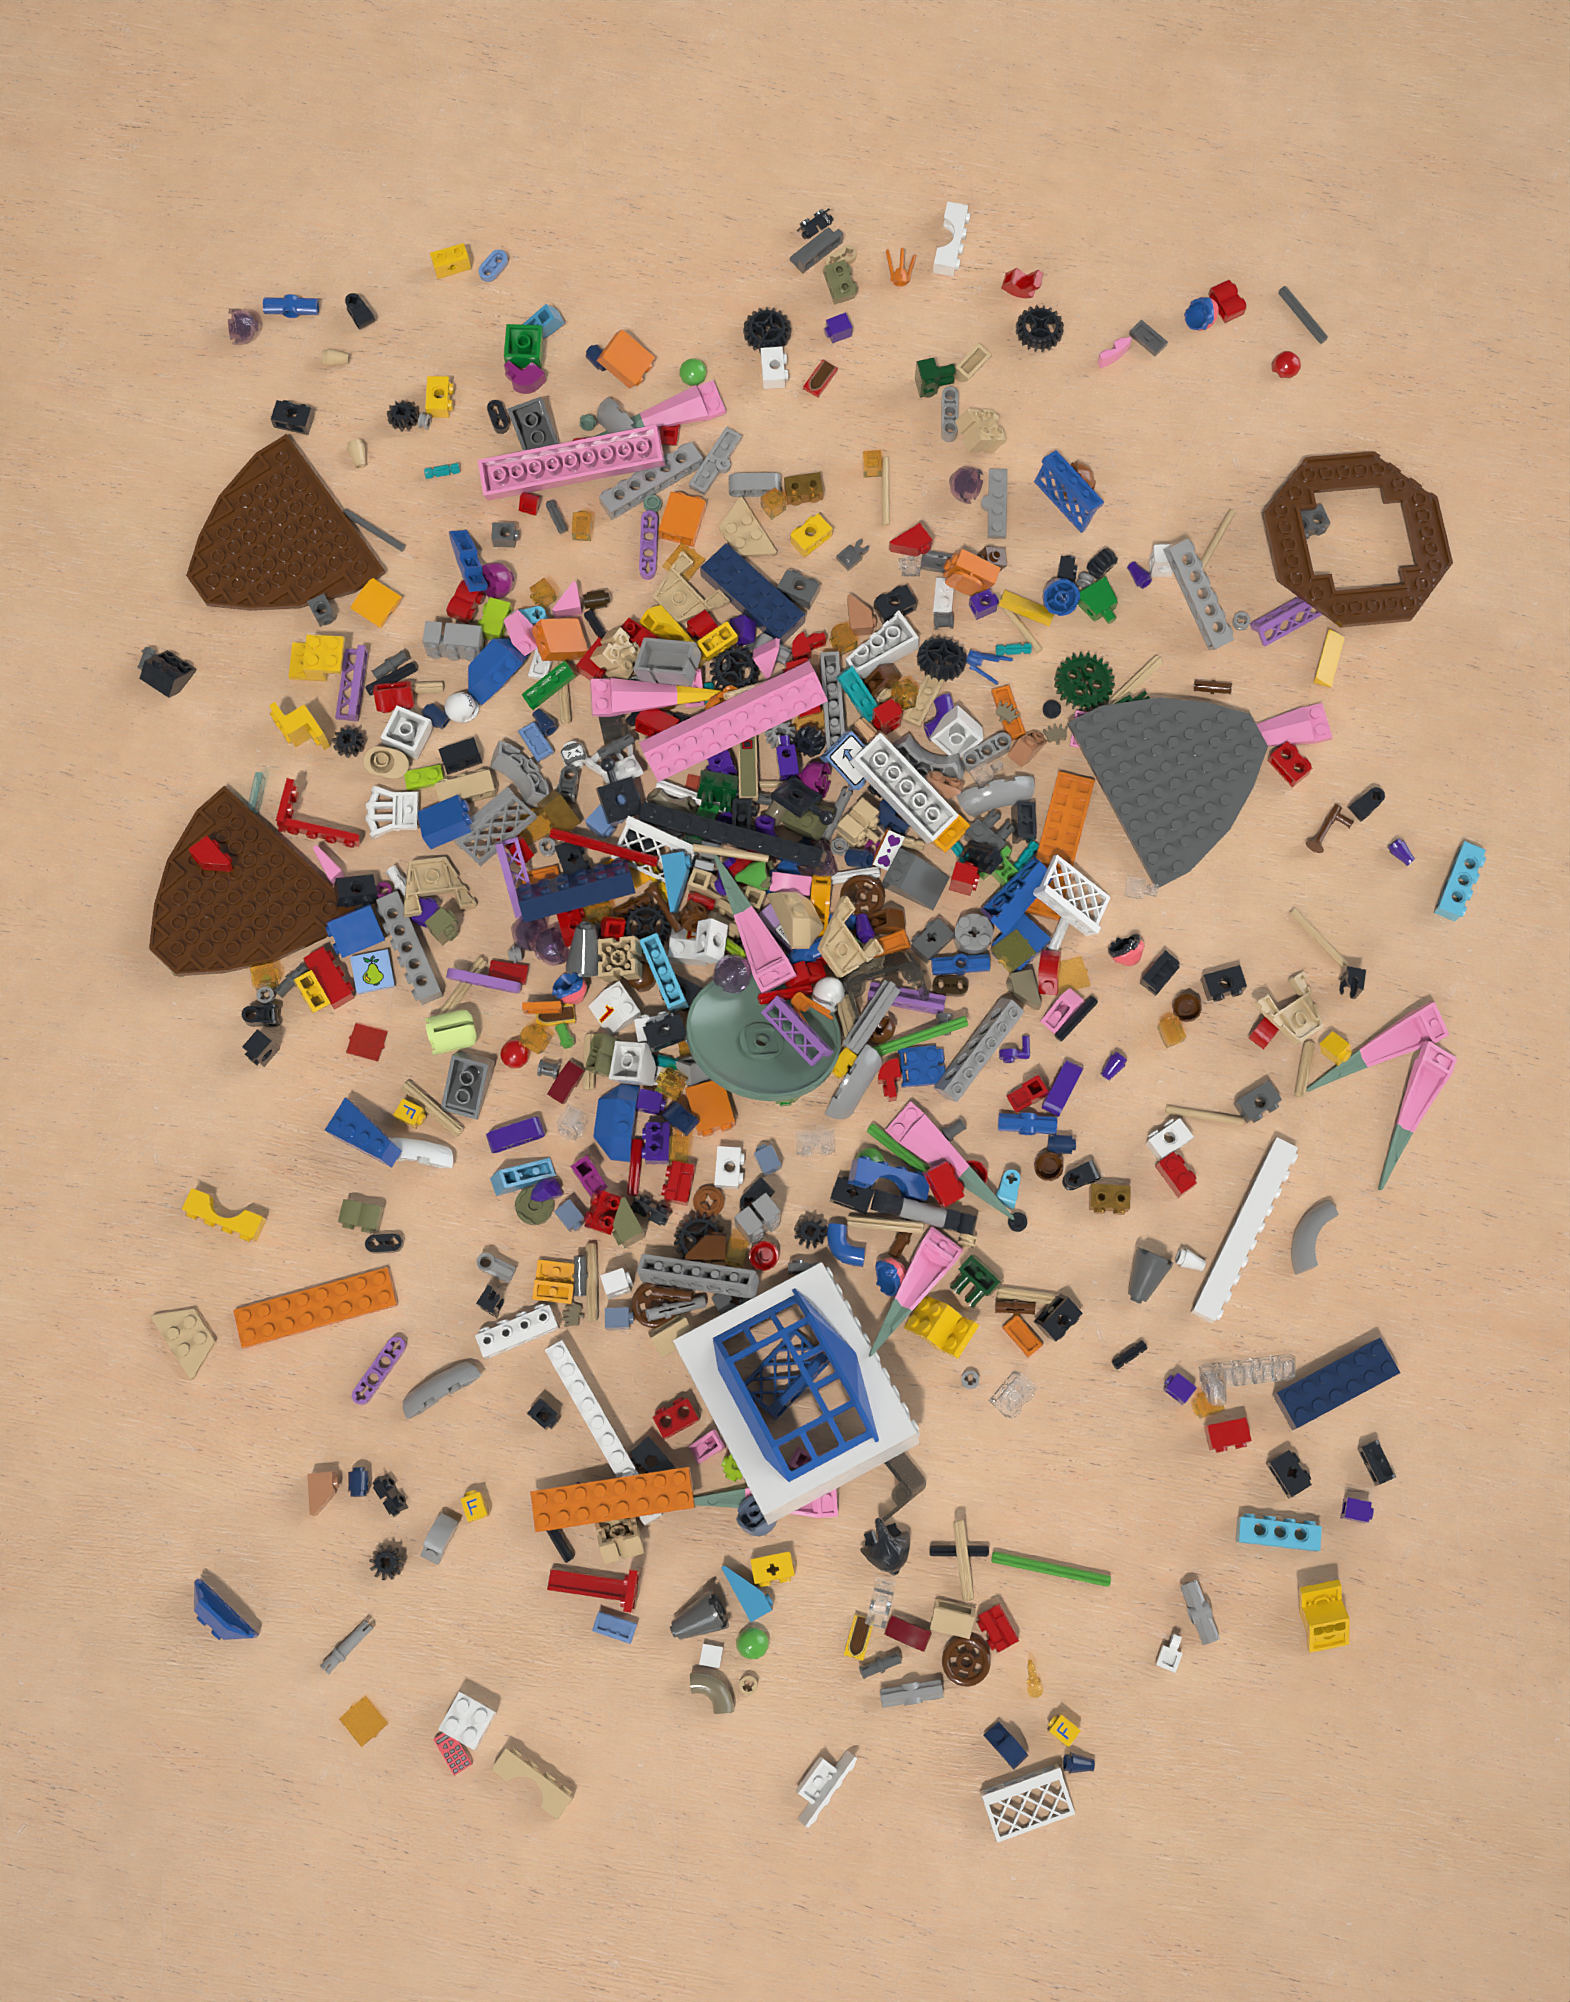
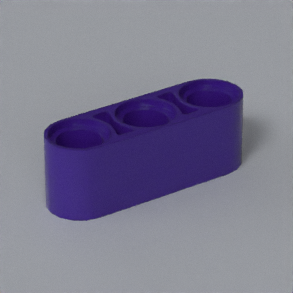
(1062, 1088)
(515, 1134)

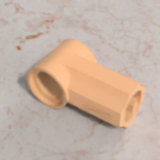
(866, 730)

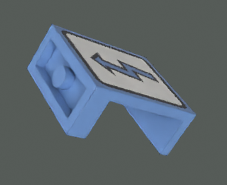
(839, 756)

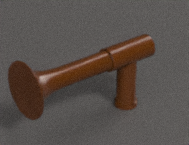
(1316, 844)
(655, 891)

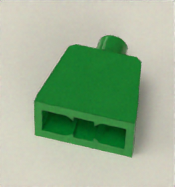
(1099, 601)

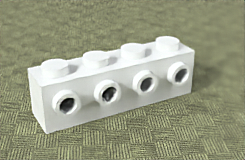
(517, 1331)

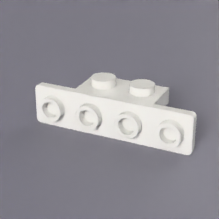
(821, 1784)

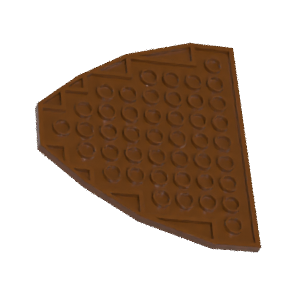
(278, 539)
(242, 916)

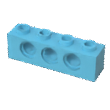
(1446, 905)
(663, 973)
(1311, 1533)

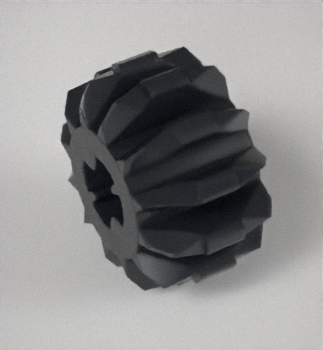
(405, 409)
(1102, 563)
(347, 735)
(809, 741)
(816, 1235)
(387, 1571)

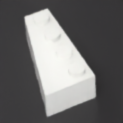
(884, 647)

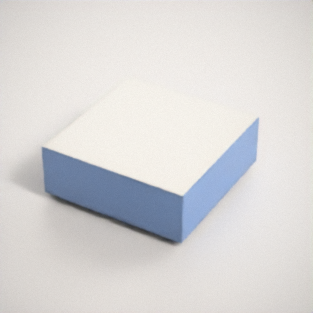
(711, 1656)

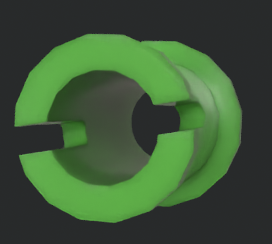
(564, 1036)

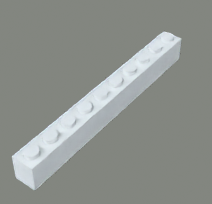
(1244, 1230)
(593, 1415)

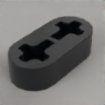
(495, 417)
(383, 1238)

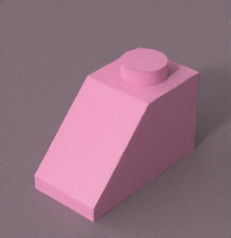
(520, 632)
(1062, 1010)

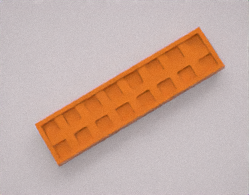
(1062, 830)
(315, 1308)
(612, 1499)

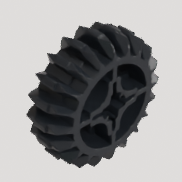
(760, 323)
(1042, 337)
(941, 658)
(737, 677)
(651, 921)
(692, 1235)

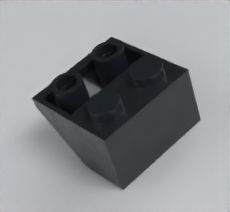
(166, 673)

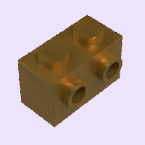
(803, 489)
(558, 812)
(1109, 1198)

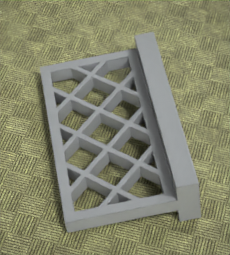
(485, 819)
(871, 1017)

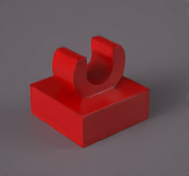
(528, 503)

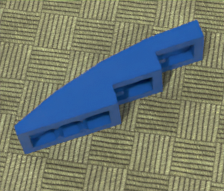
(467, 560)

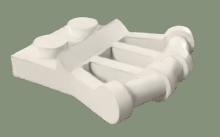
(623, 769)
(404, 811)

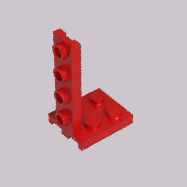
(287, 823)
(597, 1586)

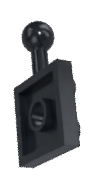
(608, 793)
(807, 802)

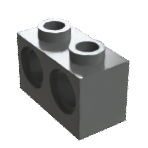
(1312, 528)

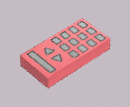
(452, 1753)

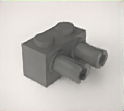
(981, 832)

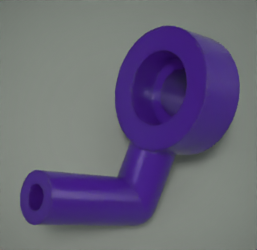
(718, 882)
(1010, 1055)

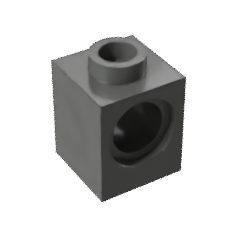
(499, 529)
(320, 603)

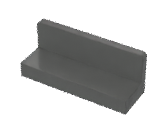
(816, 249)

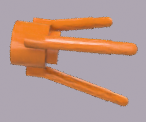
(900, 276)
(803, 1003)

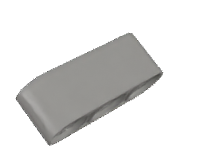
(949, 406)
(753, 484)
(990, 745)

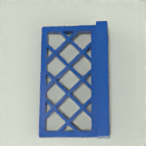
(1074, 487)
(795, 1388)

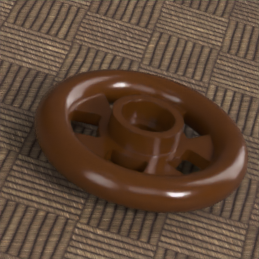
(859, 881)
(638, 1298)
(952, 1672)

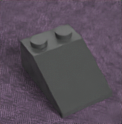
(532, 424)
(915, 879)
(467, 1084)

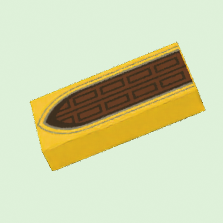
(553, 1019)
(858, 1638)

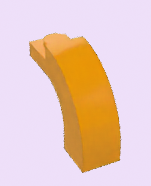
(821, 898)

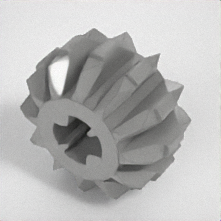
(783, 729)

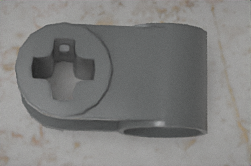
(568, 787)

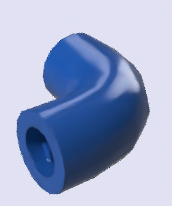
(841, 1248)

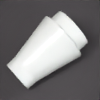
(1187, 1259)

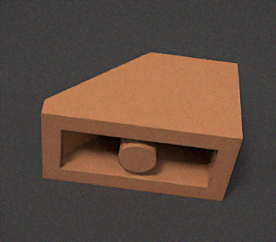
(860, 617)
(321, 1490)

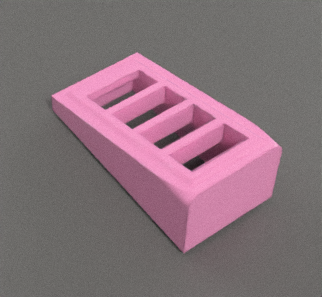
(330, 868)

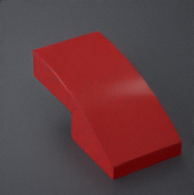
(669, 435)

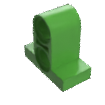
(1008, 871)

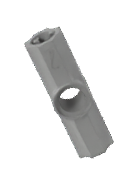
(1199, 1612)
(911, 1693)

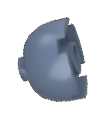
(752, 1520)

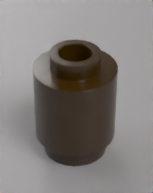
(596, 599)

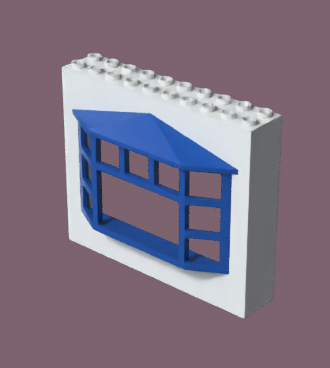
(740, 1422)

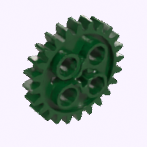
(1068, 686)

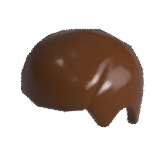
(647, 982)
(1187, 1007)
(884, 1031)
(1049, 1166)

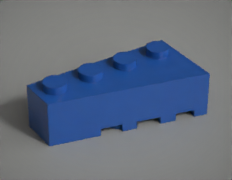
(1015, 896)
(359, 1132)

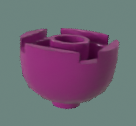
(498, 579)
(816, 776)

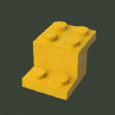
(316, 658)
(298, 726)
(941, 1326)
(1324, 1616)

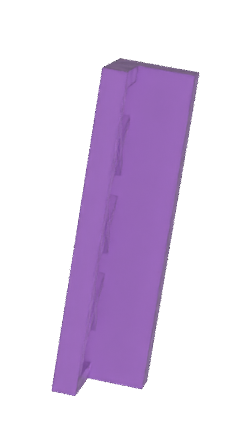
(1281, 614)
(356, 684)
(505, 865)
(911, 1000)
(797, 1022)

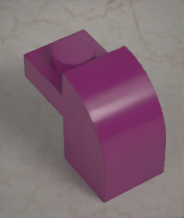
(527, 380)
(588, 1175)

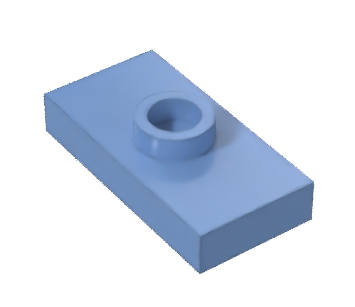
(535, 742)
(614, 1627)

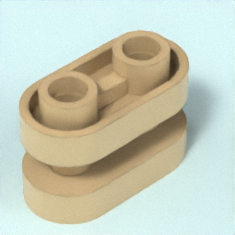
(725, 909)

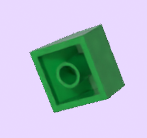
(523, 345)

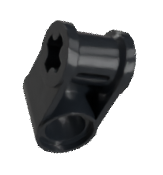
(358, 311)
(1366, 805)
(265, 1015)
(1084, 1175)
(756, 1191)

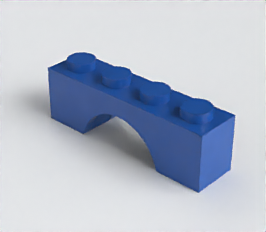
(866, 1172)

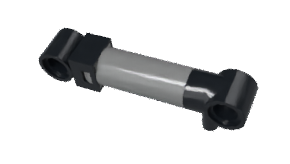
(925, 1213)

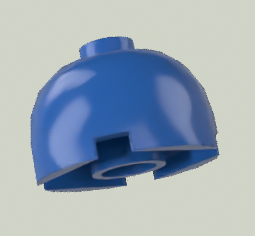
(1060, 596)

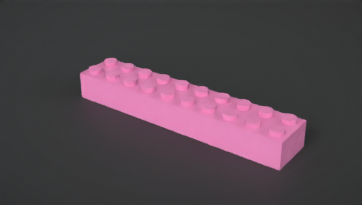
(571, 462)
(733, 721)

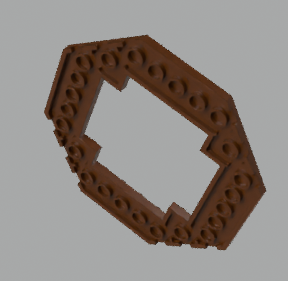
(1362, 605)

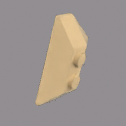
(796, 918)

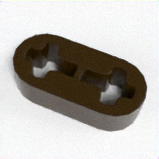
(950, 991)

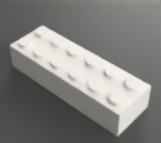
(904, 788)

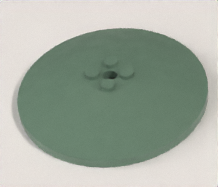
(723, 1043)

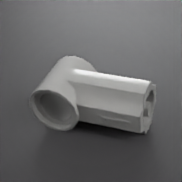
(783, 654)
(497, 1268)

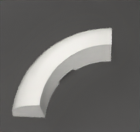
(426, 1152)

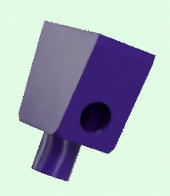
(786, 766)

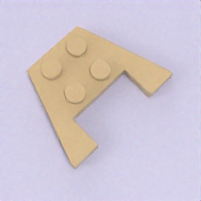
(680, 598)
(430, 878)
(840, 947)
(1297, 1019)

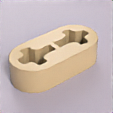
(841, 255)

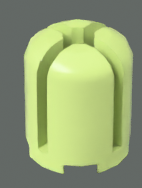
(451, 1031)

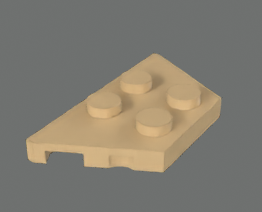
(745, 533)
(186, 1338)

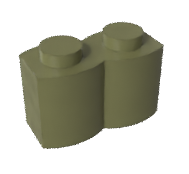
(601, 1054)
(360, 1215)

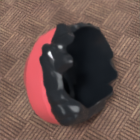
(1127, 950)

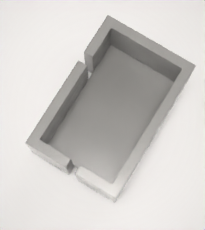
(457, 643)
(667, 661)
(755, 1224)

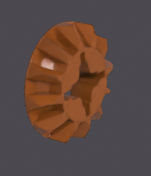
(700, 1197)

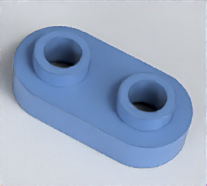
(491, 265)

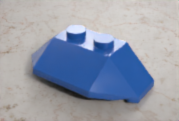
(493, 668)
(616, 1122)
(219, 1615)

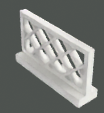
(657, 835)
(1054, 899)
(1020, 1785)

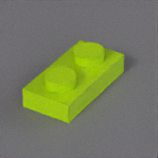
(423, 777)

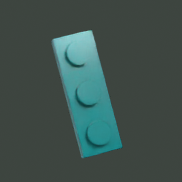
(857, 692)

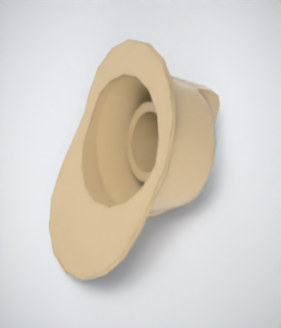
(385, 762)

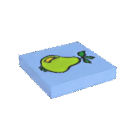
(372, 971)

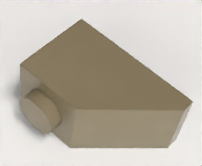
(1024, 988)

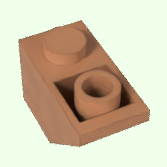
(1027, 748)
(943, 785)

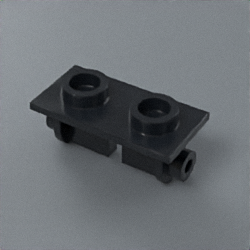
(821, 219)
(658, 1211)
(395, 1501)

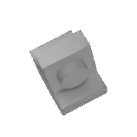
(706, 861)
(438, 1538)

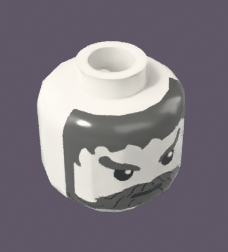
(573, 754)

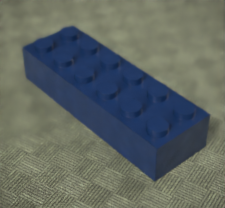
(752, 594)
(575, 890)
(1336, 1383)

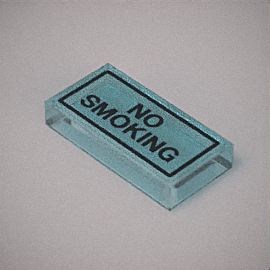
(257, 792)

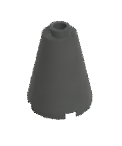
(583, 953)
(1147, 1274)
(700, 1618)

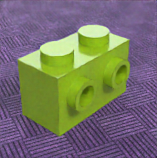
(493, 618)

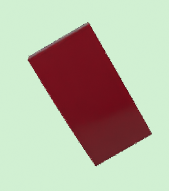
(565, 1082)
(908, 1633)

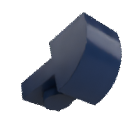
(889, 818)
(680, 1118)
(1006, 1745)

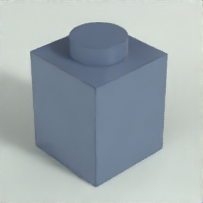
(767, 1160)
(570, 1216)
(618, 1318)

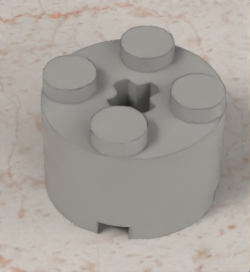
(980, 927)

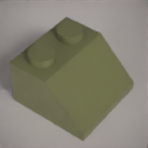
(808, 825)
(626, 1225)

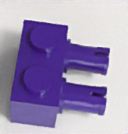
(657, 1142)

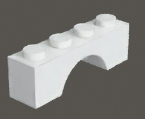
(947, 257)

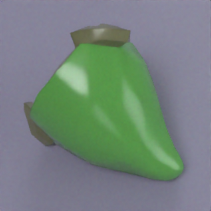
(756, 875)

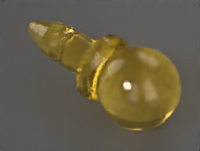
(1034, 1687)

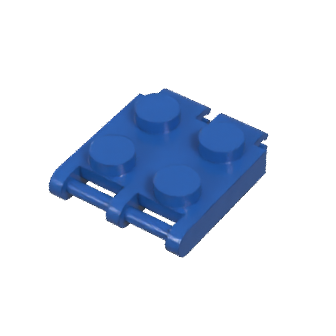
(921, 1066)

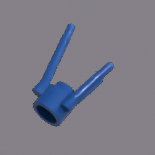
(976, 659)

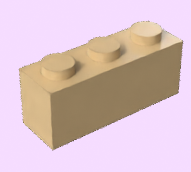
(469, 787)

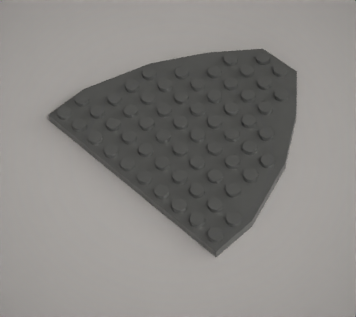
(1172, 774)

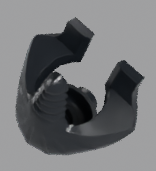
(889, 1550)

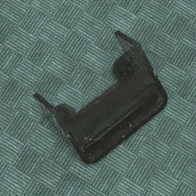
(880, 967)
(910, 1480)

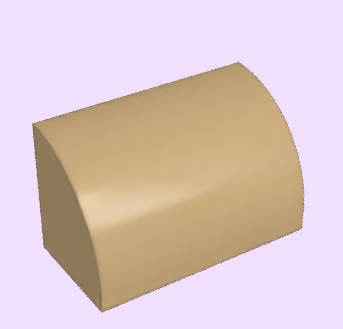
(971, 363)
(665, 1334)
(952, 1618)

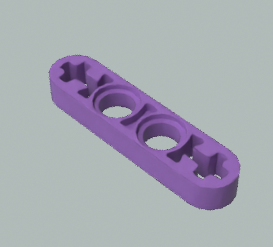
(648, 545)
(483, 980)
(375, 1368)

